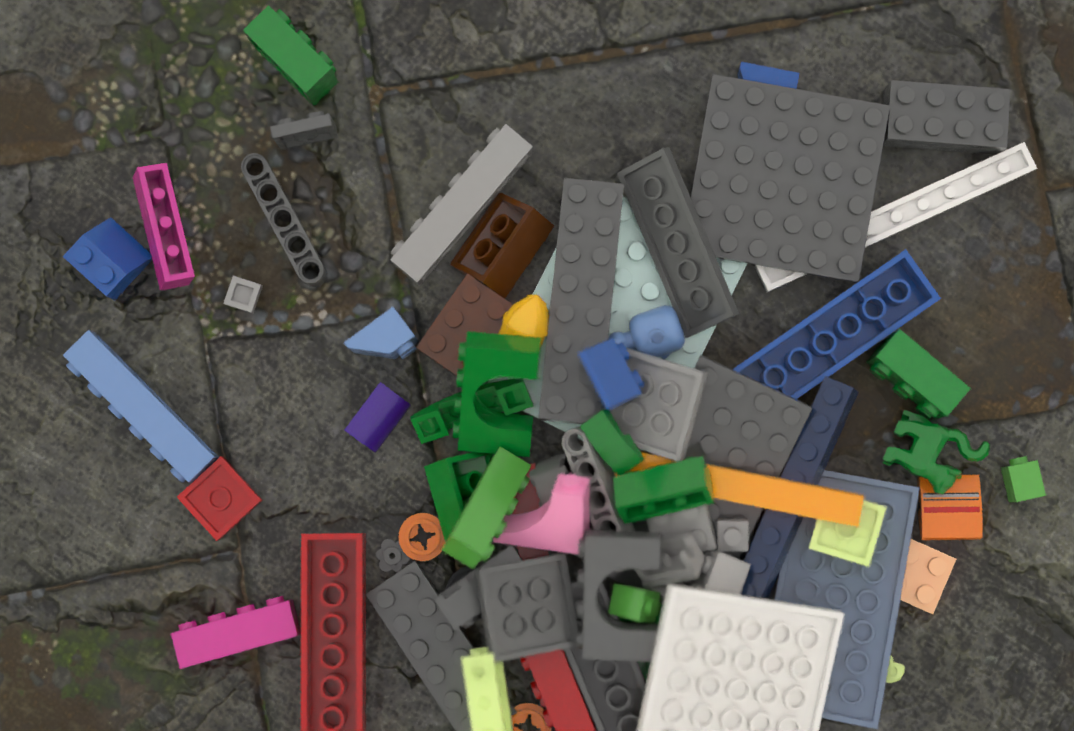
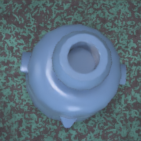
(653, 332)

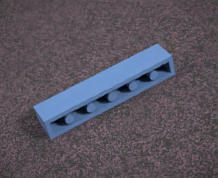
(140, 406)

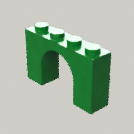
(487, 358)

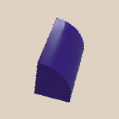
(377, 417)

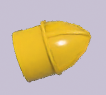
(527, 318)

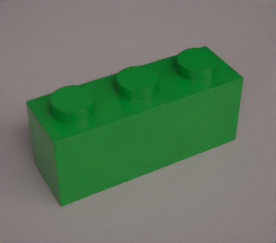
(663, 490)

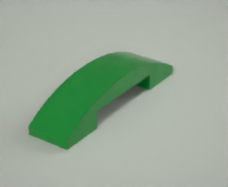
(499, 396)

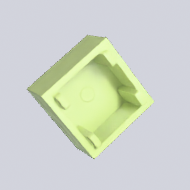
(849, 541)

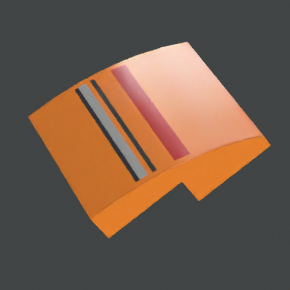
(951, 515)

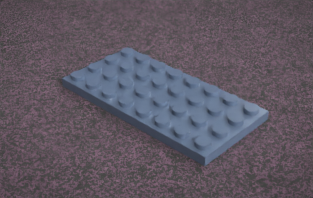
(862, 593)

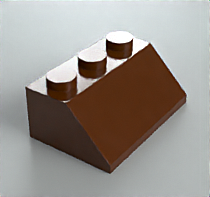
(502, 244)

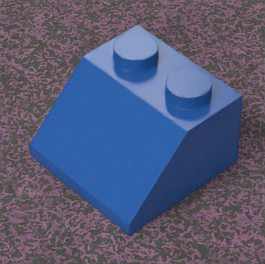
(108, 257)
(611, 374)

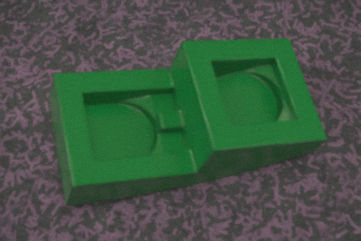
(612, 445)

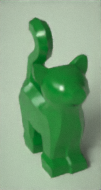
(926, 448)

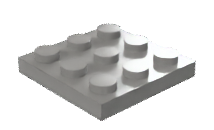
(666, 410)

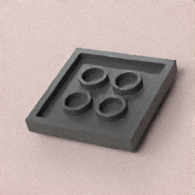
(527, 607)

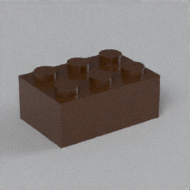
(471, 309)

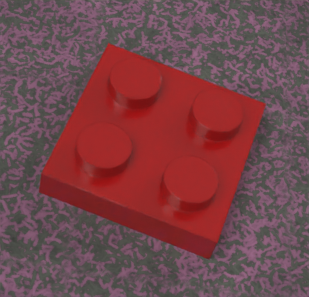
(219, 498)

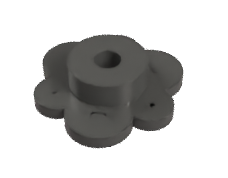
(386, 563)

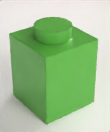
(1022, 479)
(634, 603)

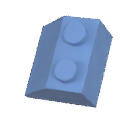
(384, 337)

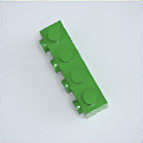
(486, 508)

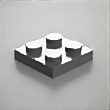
(313, 129)

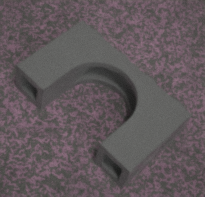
(601, 634)

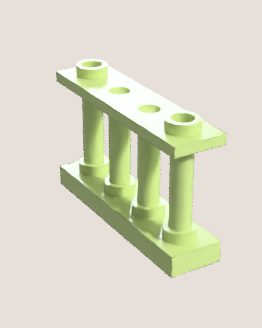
(486, 691)

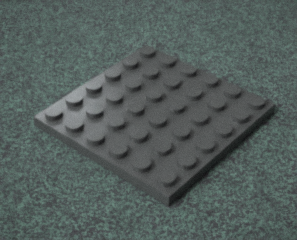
(788, 176)

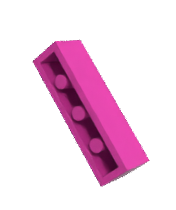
(163, 226)
(235, 633)

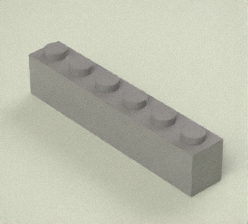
(462, 204)

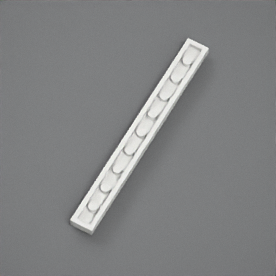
(929, 202)

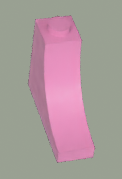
(556, 523)

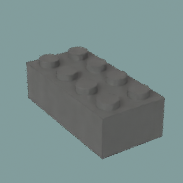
(947, 117)

